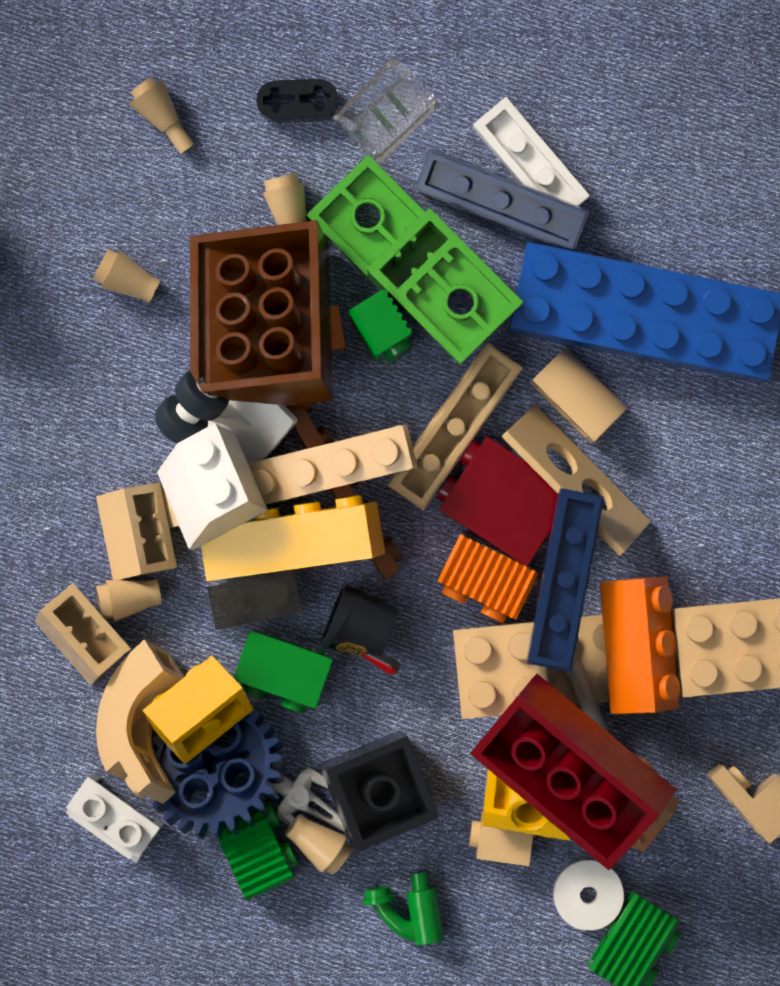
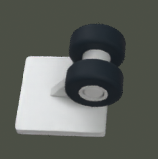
(256, 425)

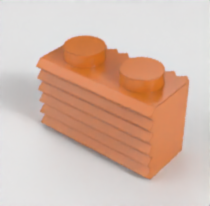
(486, 578)

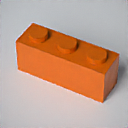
(639, 645)

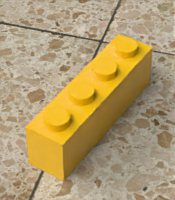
(296, 540)

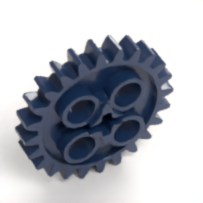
(224, 804)

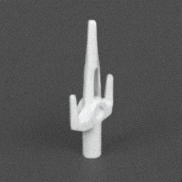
(298, 796)

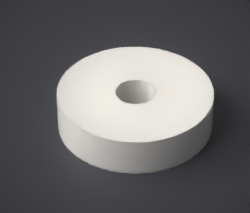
(591, 914)

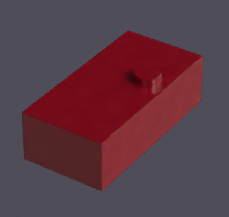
(573, 772)

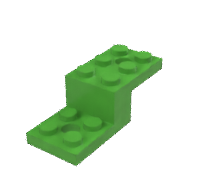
(415, 259)

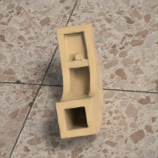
(123, 727)

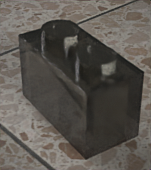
(255, 599)

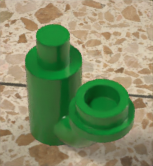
(423, 907)

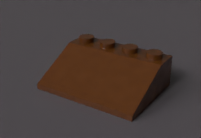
(262, 314)

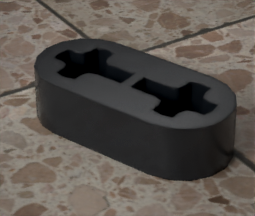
(297, 90)

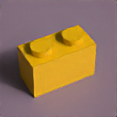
(198, 709)

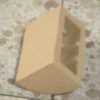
(578, 395)
(136, 531)
(81, 634)

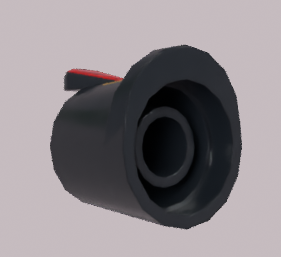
(361, 628)

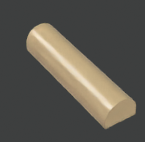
(455, 425)

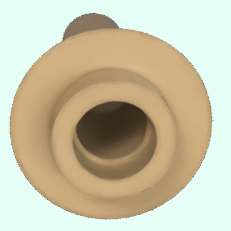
(156, 106)

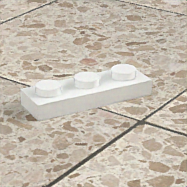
(527, 154)

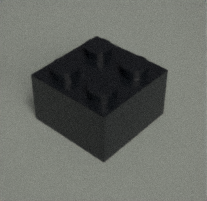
(379, 790)

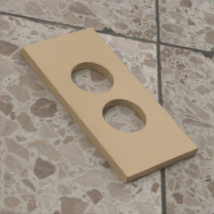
(536, 433)

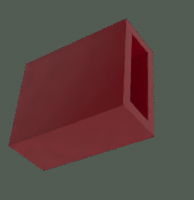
(500, 500)

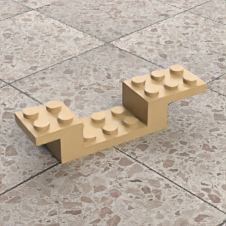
(715, 653)

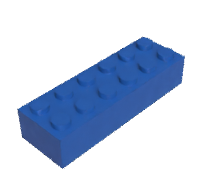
(646, 313)

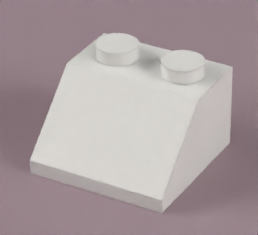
(210, 485)

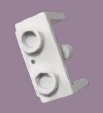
(112, 819)

